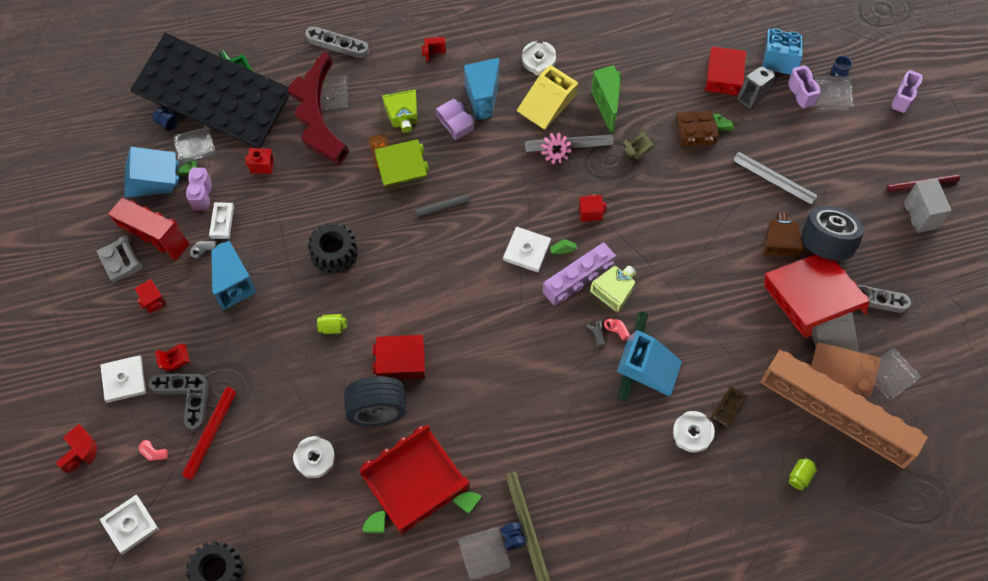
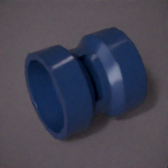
(841, 66)
(166, 119)
(512, 536)

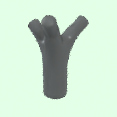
(598, 332)

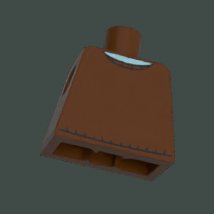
(783, 237)

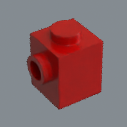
(260, 161)
(591, 208)
(149, 297)

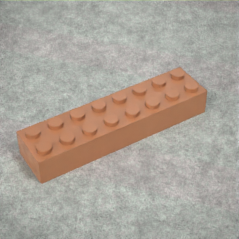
(844, 409)

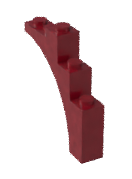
(309, 113)

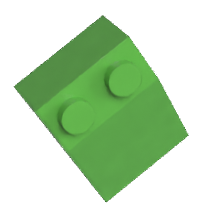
(606, 93)

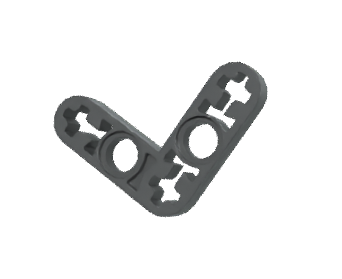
(192, 393)

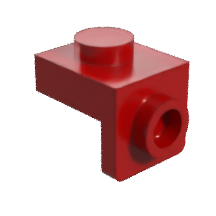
(433, 46)
(173, 358)

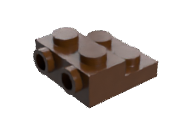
(697, 128)

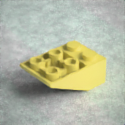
(548, 97)

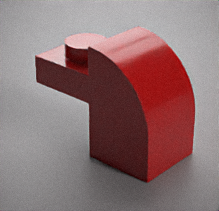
(83, 449)

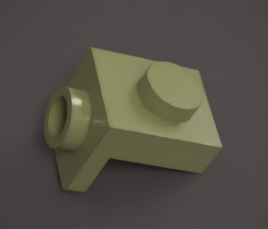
(638, 146)

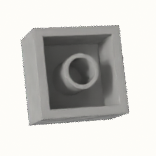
(927, 205)

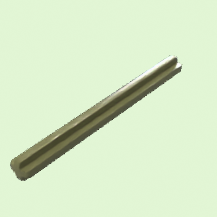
(527, 527)

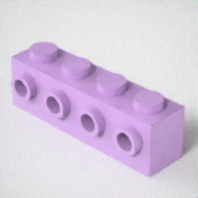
(578, 274)

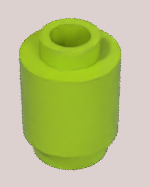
(331, 324)
(802, 473)

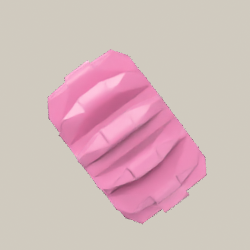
(556, 141)

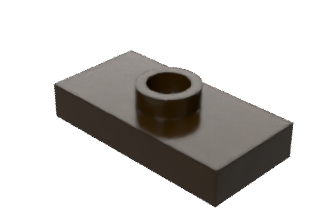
(728, 407)

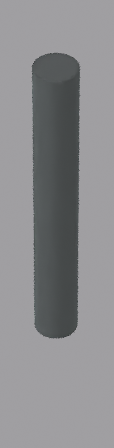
(443, 205)

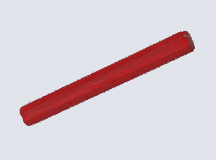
(209, 433)

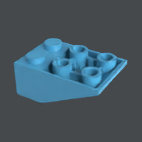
(782, 51)
(649, 363)

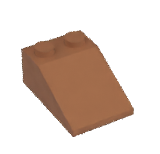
(847, 367)

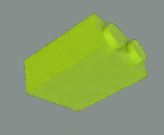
(401, 163)

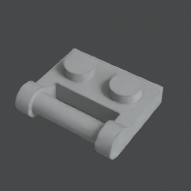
(113, 261)

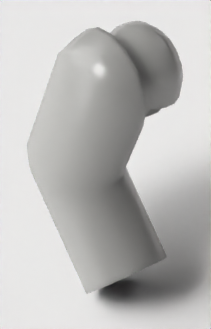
(201, 247)

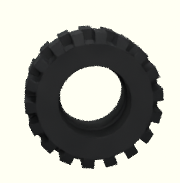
(332, 235)
(211, 553)

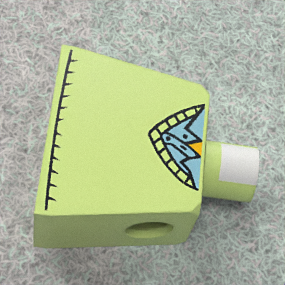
(614, 287)

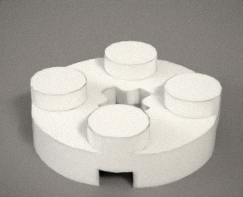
(535, 49)
(701, 424)
(318, 446)

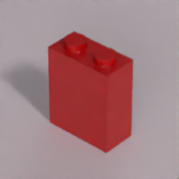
(725, 70)
(400, 357)

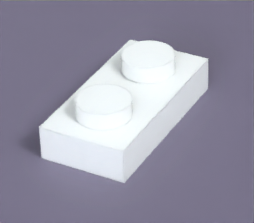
(221, 220)

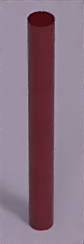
(909, 185)

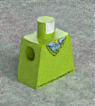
(401, 109)

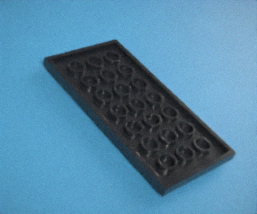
(211, 90)

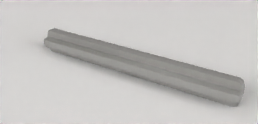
(576, 142)
(775, 178)

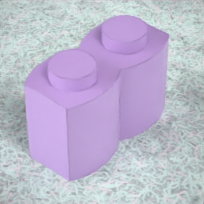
(804, 86)
(907, 91)
(455, 119)
(198, 189)

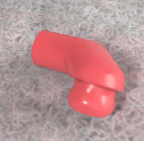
(617, 326)
(150, 453)

